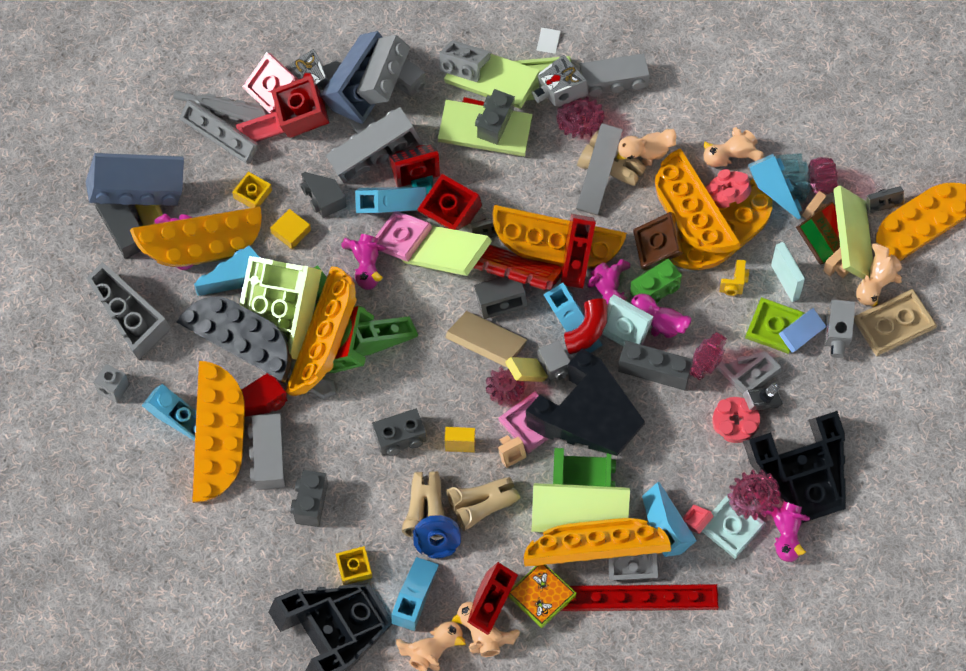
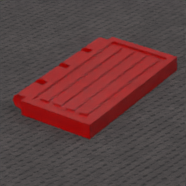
(519, 269)

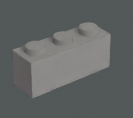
(383, 69)
(615, 74)
(267, 451)

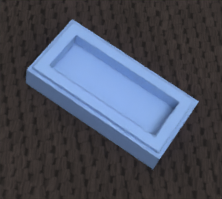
(802, 330)

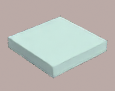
(787, 271)
(626, 322)
(732, 531)

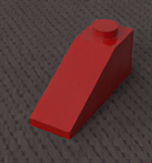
(577, 250)
(263, 396)
(491, 597)

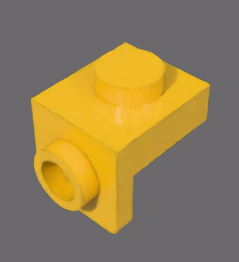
(735, 286)

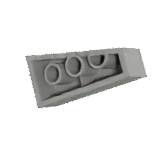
(373, 145)
(132, 315)

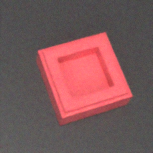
(697, 518)

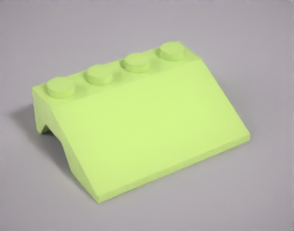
(283, 296)

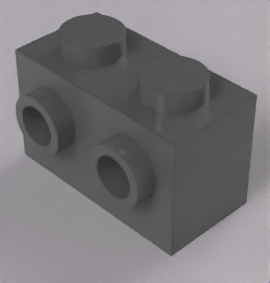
(495, 116)
(500, 296)
(399, 432)
(310, 498)

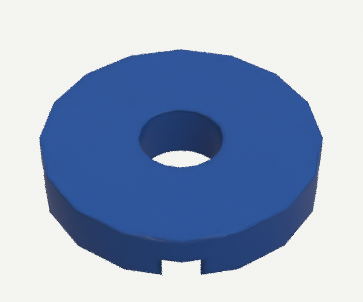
(437, 526)

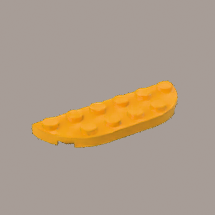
(695, 211)
(923, 219)
(744, 220)
(545, 237)
(199, 238)
(324, 332)
(218, 432)
(596, 541)

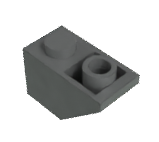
(324, 192)

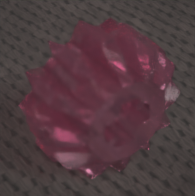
(822, 175)
(497, 391)

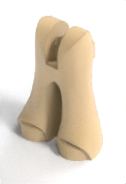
(622, 169)
(420, 494)
(478, 502)

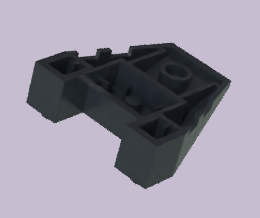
(592, 414)
(810, 474)
(338, 621)

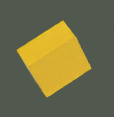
(252, 190)
(290, 228)
(459, 439)
(353, 565)

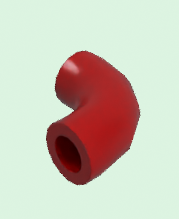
(591, 327)

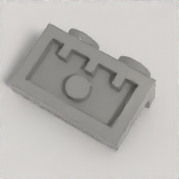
(463, 60)
(633, 567)

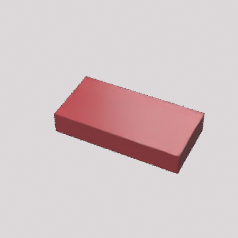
(261, 127)

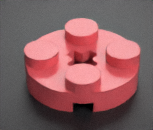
(729, 188)
(727, 428)

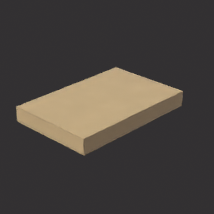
(894, 322)
(485, 338)

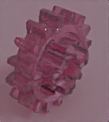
(580, 117)
(708, 356)
(754, 494)

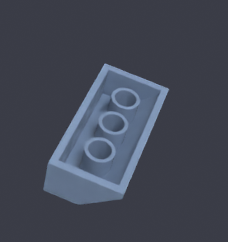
(341, 89)
(135, 179)

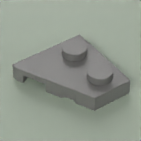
(750, 371)

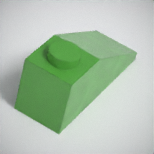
(383, 334)

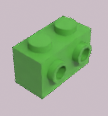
(658, 281)

